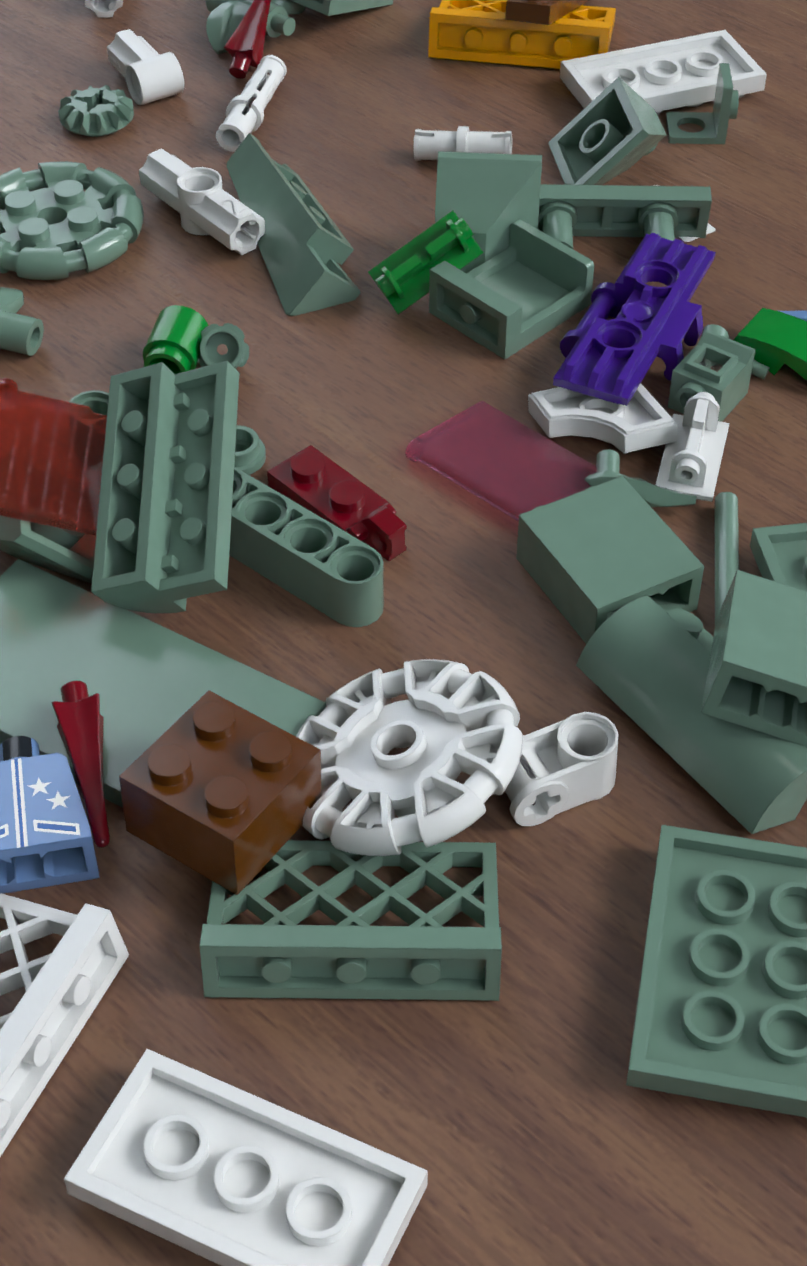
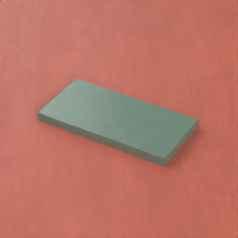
(138, 668)

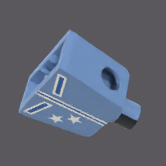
(41, 820)

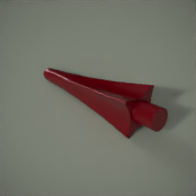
(248, 39)
(82, 735)

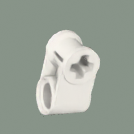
(563, 767)

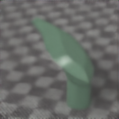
(609, 468)

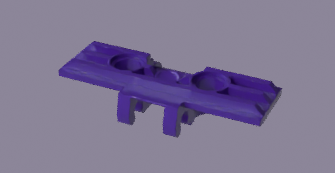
(614, 355)

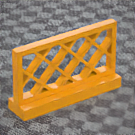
(481, 34)

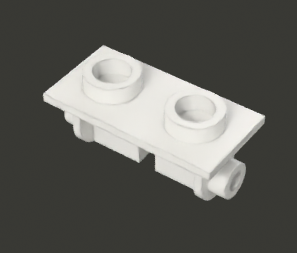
(695, 458)

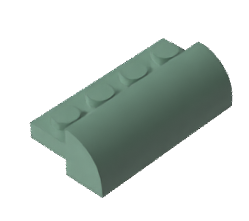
(166, 487)
(657, 674)

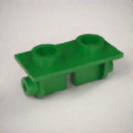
(406, 273)

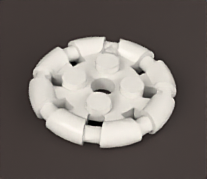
(452, 726)

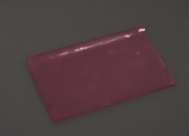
(500, 460)

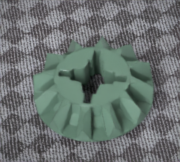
(108, 111)

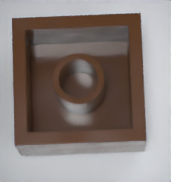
(221, 791)

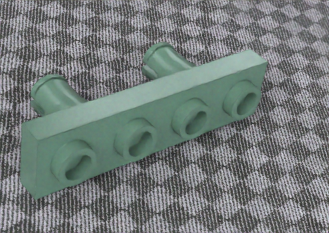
(623, 211)

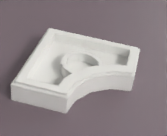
(627, 427)

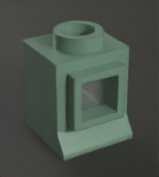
(713, 367)

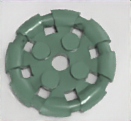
(60, 225)

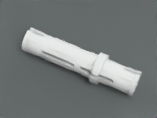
(239, 105)

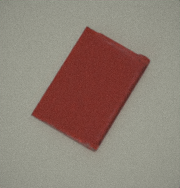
(50, 460)

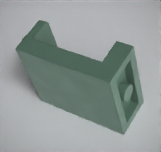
(515, 292)

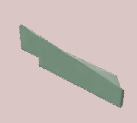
(299, 236)

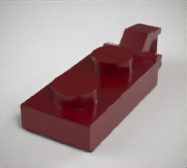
(340, 499)

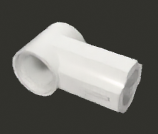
(146, 72)

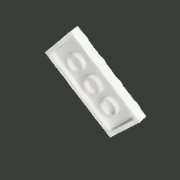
(666, 72)
(241, 1175)

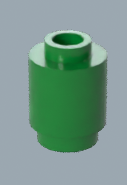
(175, 339)

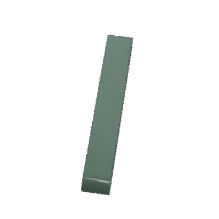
(296, 547)

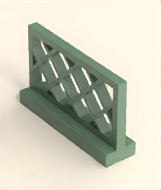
(352, 956)

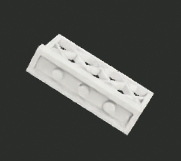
(57, 999)

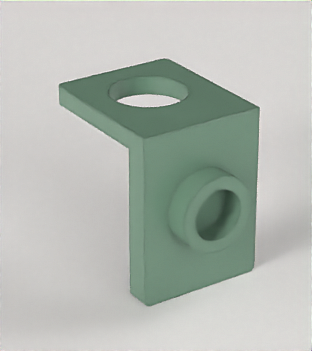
(713, 123)

